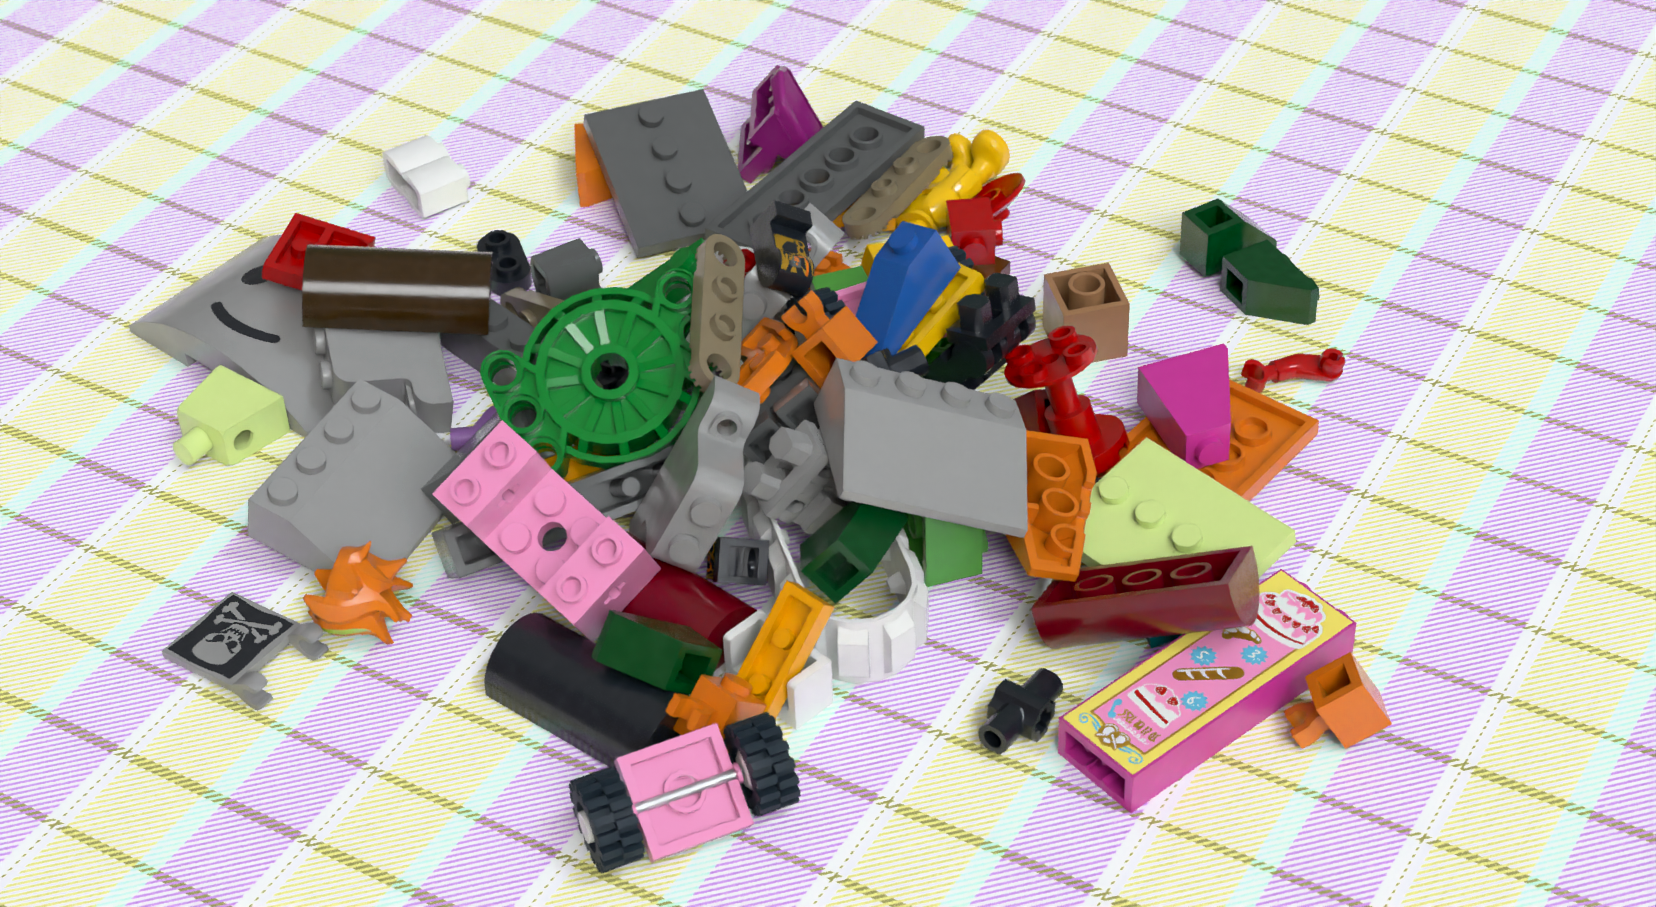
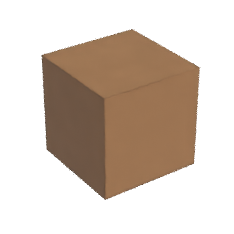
(1092, 303)

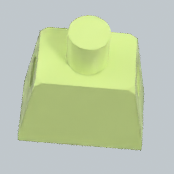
(229, 419)

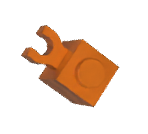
(826, 338)
(714, 701)
(1342, 702)

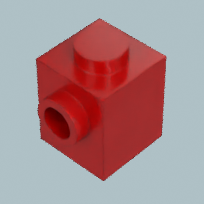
(974, 228)

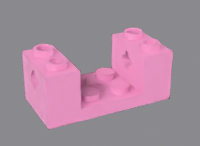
(510, 504)

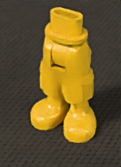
(969, 170)

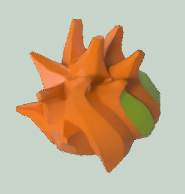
(359, 594)

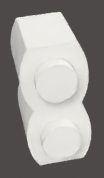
(426, 175)

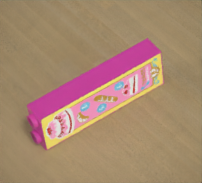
(1202, 693)

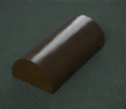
(397, 289)

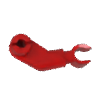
(1321, 367)

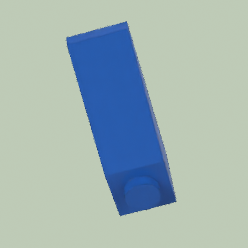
(904, 284)

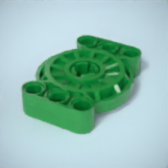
(562, 385)

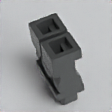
(786, 406)

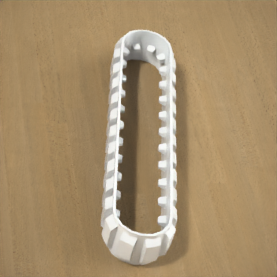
(858, 648)

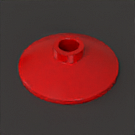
(1002, 193)

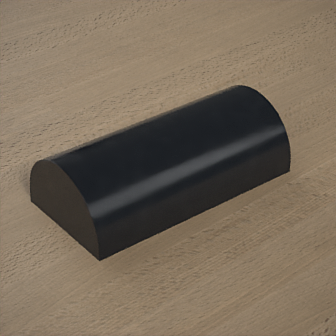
(554, 683)

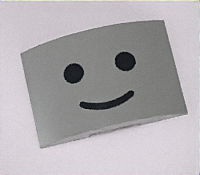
(248, 328)

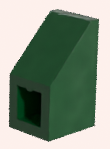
(1215, 231)
(1269, 285)
(849, 547)
(656, 651)

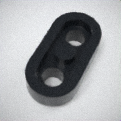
(509, 261)

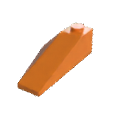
(1058, 505)

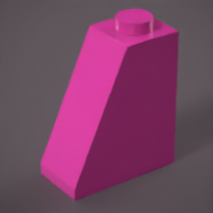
(1190, 404)

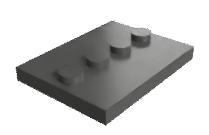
(665, 168)

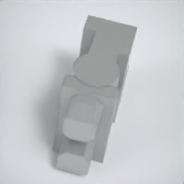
(796, 479)

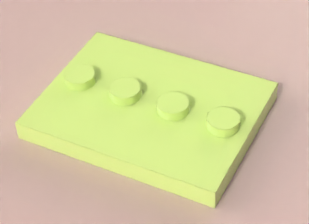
(1168, 508)

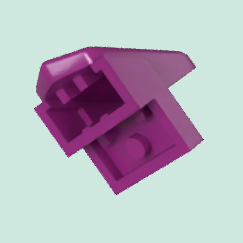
(777, 124)

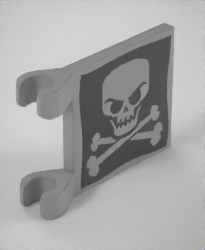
(238, 641)

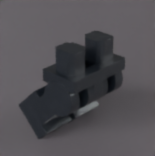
(985, 333)

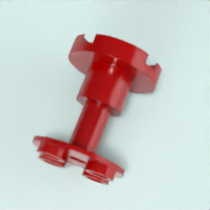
(1052, 365)

